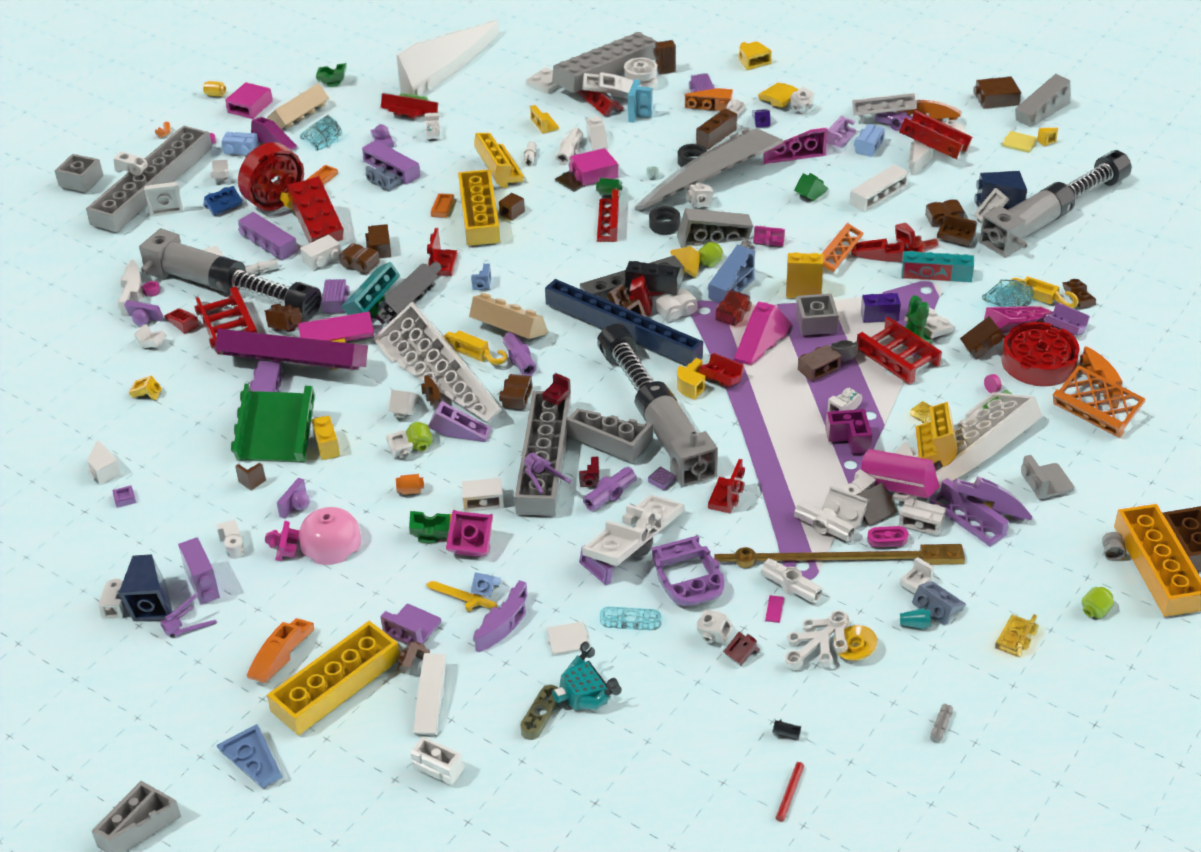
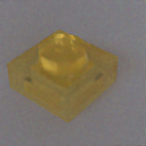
(921, 412)

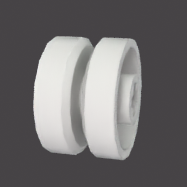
(643, 70)

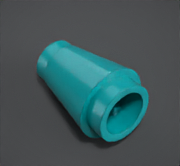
(916, 618)

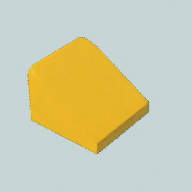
(1047, 135)

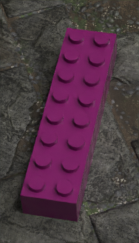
(292, 349)

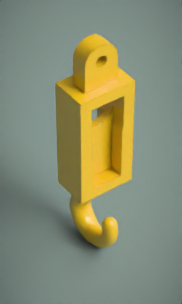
(1047, 292)
(473, 347)

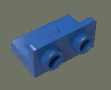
(222, 200)

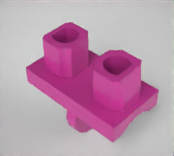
(769, 235)
(287, 534)

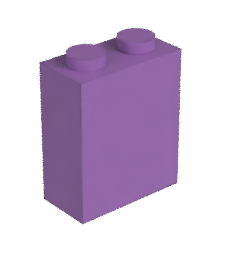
(199, 570)

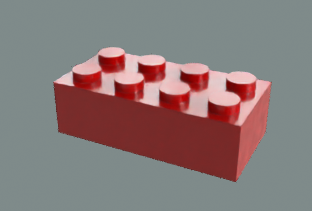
(314, 210)

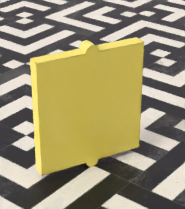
(1019, 141)

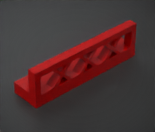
(601, 101)
(612, 220)

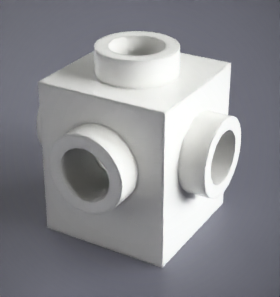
(802, 99)
(700, 195)
(714, 626)

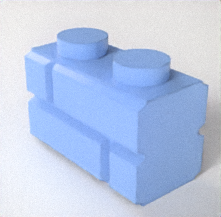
(869, 140)
(239, 143)

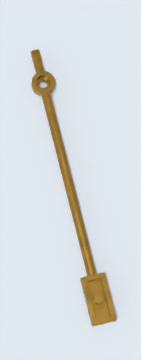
(931, 553)

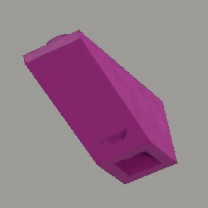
(269, 131)

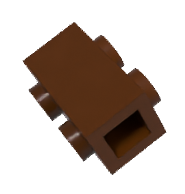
(283, 317)

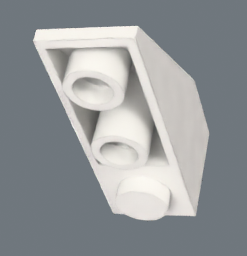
(919, 156)

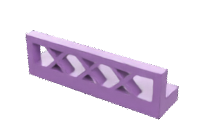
(973, 511)

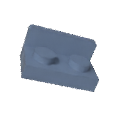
(383, 178)
(938, 601)

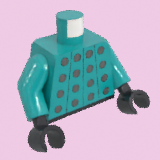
(583, 685)

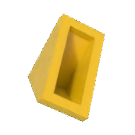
(688, 258)

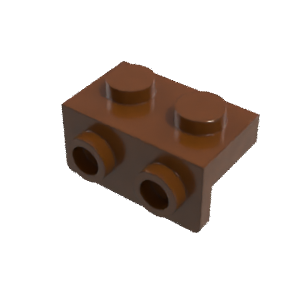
(957, 230)

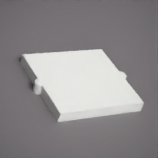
(567, 638)

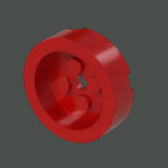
(264, 165)
(1032, 365)

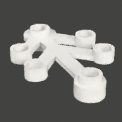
(836, 622)

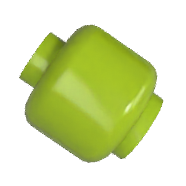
(710, 254)
(419, 435)
(1097, 602)

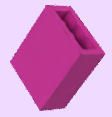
(249, 100)
(593, 165)

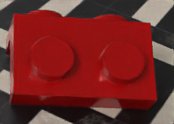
(722, 369)

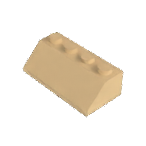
(299, 106)
(507, 316)

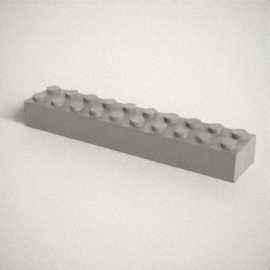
(165, 165)

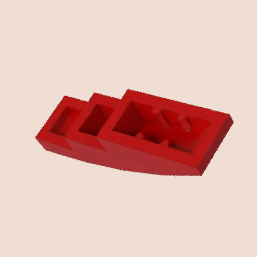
(882, 251)

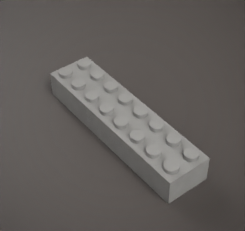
(605, 59)
(546, 438)

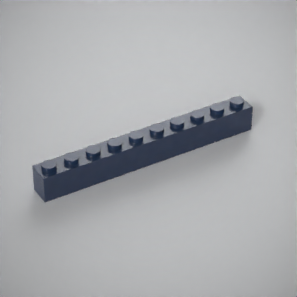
(605, 313)

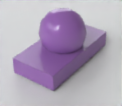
(381, 134)
(143, 312)
(294, 498)
(600, 569)

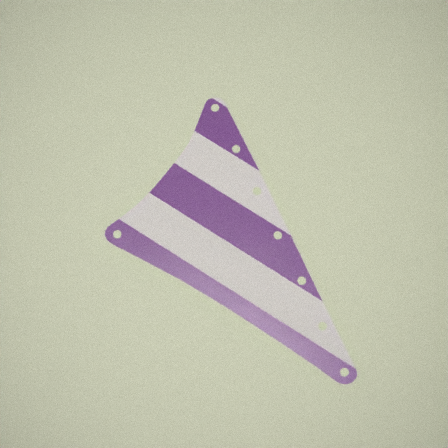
(786, 412)

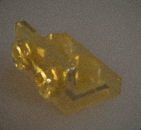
(1017, 634)

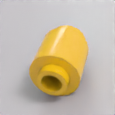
(214, 88)

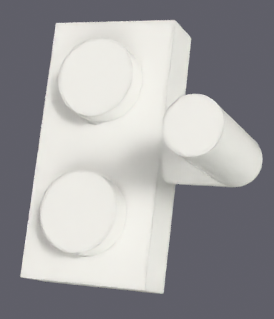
(994, 200)

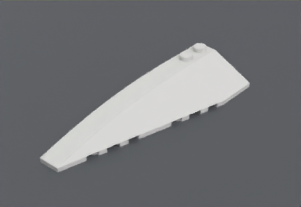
(436, 59)
(424, 351)
(986, 433)

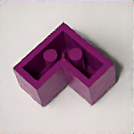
(849, 426)

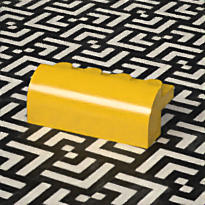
(497, 160)
(937, 438)

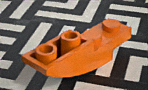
(935, 110)
(1098, 364)
(277, 649)

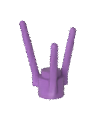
(537, 464)
(172, 622)

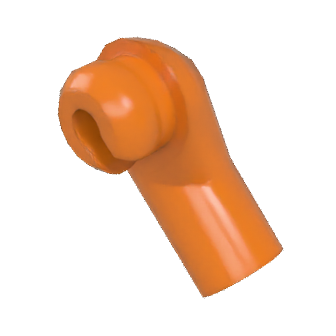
(165, 131)

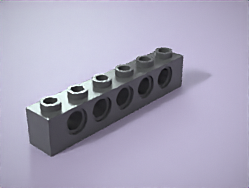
(605, 284)

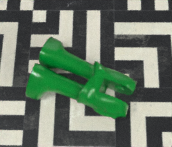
(917, 316)

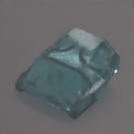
(322, 133)
(1009, 294)

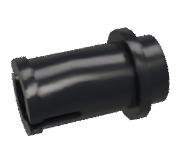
(786, 729)

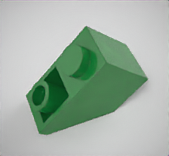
(810, 186)

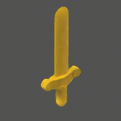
(473, 600)

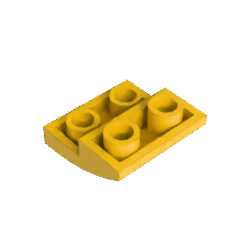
(778, 94)

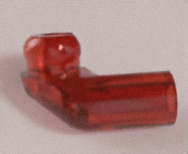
(927, 244)

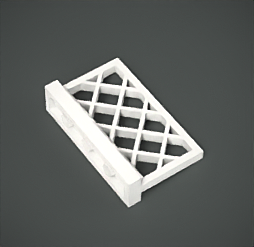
(885, 103)

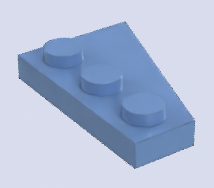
(252, 756)

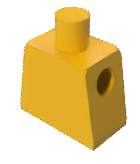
(754, 55)

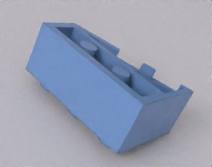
(734, 274)

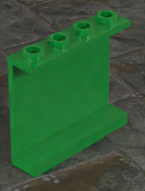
(273, 425)

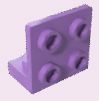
(409, 624)

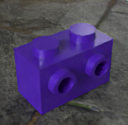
(879, 306)

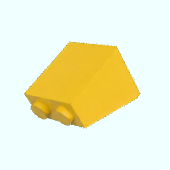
(804, 274)

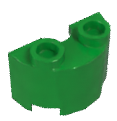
(330, 76)
(606, 185)
(428, 528)

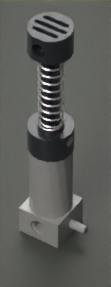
(1005, 229)
(166, 255)
(691, 453)

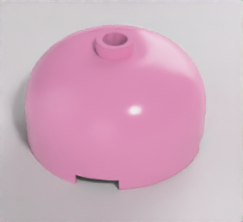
(329, 535)

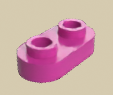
(887, 536)

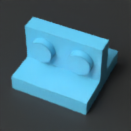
(639, 101)

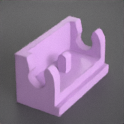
(840, 132)

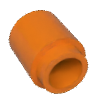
(409, 484)

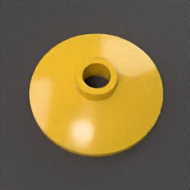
(860, 642)

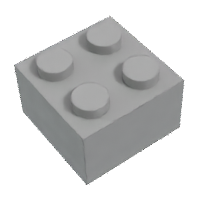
(78, 172)
(816, 314)

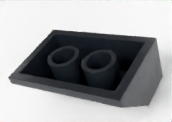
(657, 277)

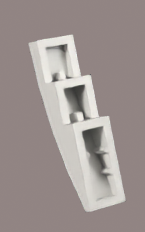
(429, 694)

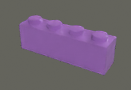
(381, 155)
(267, 236)
(267, 376)

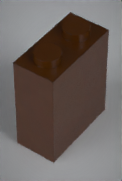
(997, 92)

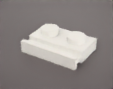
(846, 505)

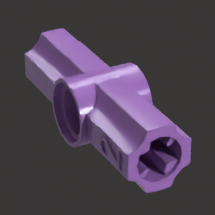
(892, 118)
(519, 354)
(609, 488)

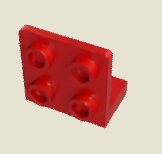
(446, 257)
(726, 491)

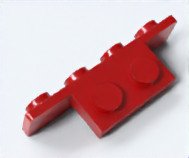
(407, 105)

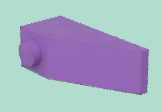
(456, 424)

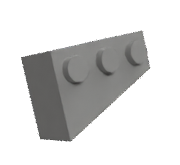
(135, 818)

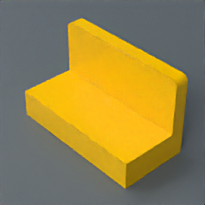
(543, 121)

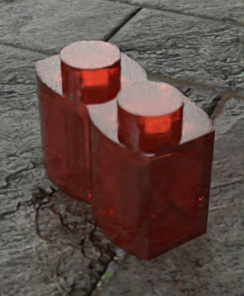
(733, 308)

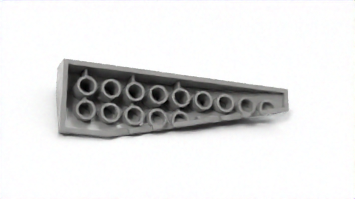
(711, 163)

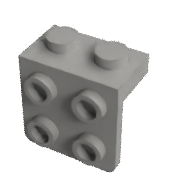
(1046, 479)

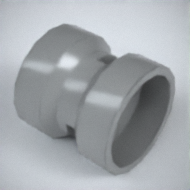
(1113, 546)

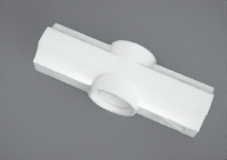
(569, 145)
(824, 521)
(792, 580)

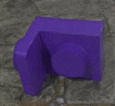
(762, 118)

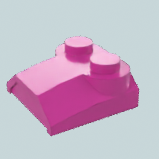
(469, 533)

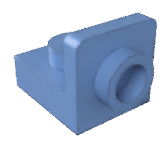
(482, 280)

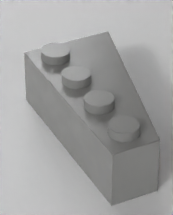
(1044, 101)
(712, 226)
(610, 434)

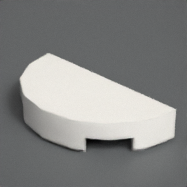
(736, 106)

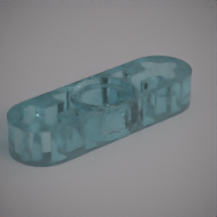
(615, 622)

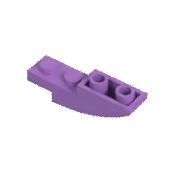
(999, 498)
(502, 621)

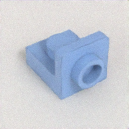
(484, 583)

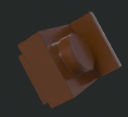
(620, 297)

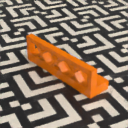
(836, 245)

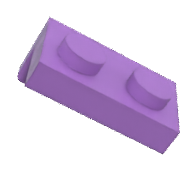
(1068, 318)

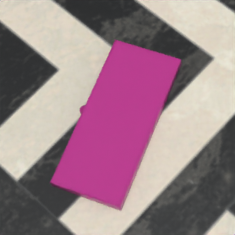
(774, 609)

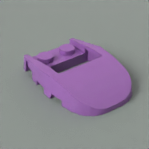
(693, 590)

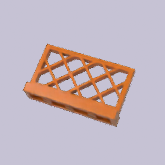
(1087, 411)

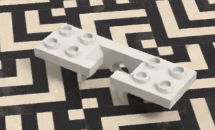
(621, 541)

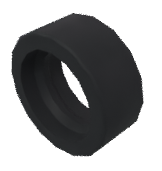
(689, 150)
(664, 227)

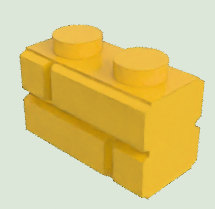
(325, 437)

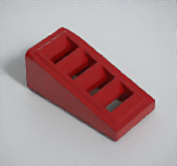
(905, 234)
(640, 292)
(182, 320)

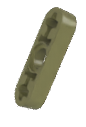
(539, 720)

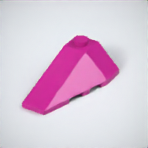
(802, 146)
(1009, 317)
(763, 330)

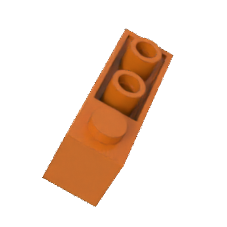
(710, 99)

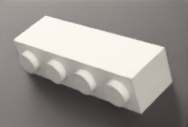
(879, 188)

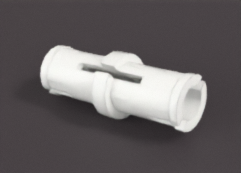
(530, 153)
(261, 267)

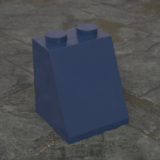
(1008, 182)
(145, 590)

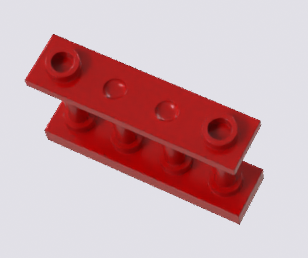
(936, 134)
(239, 310)
(896, 363)

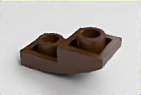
(1080, 290)
(431, 391)

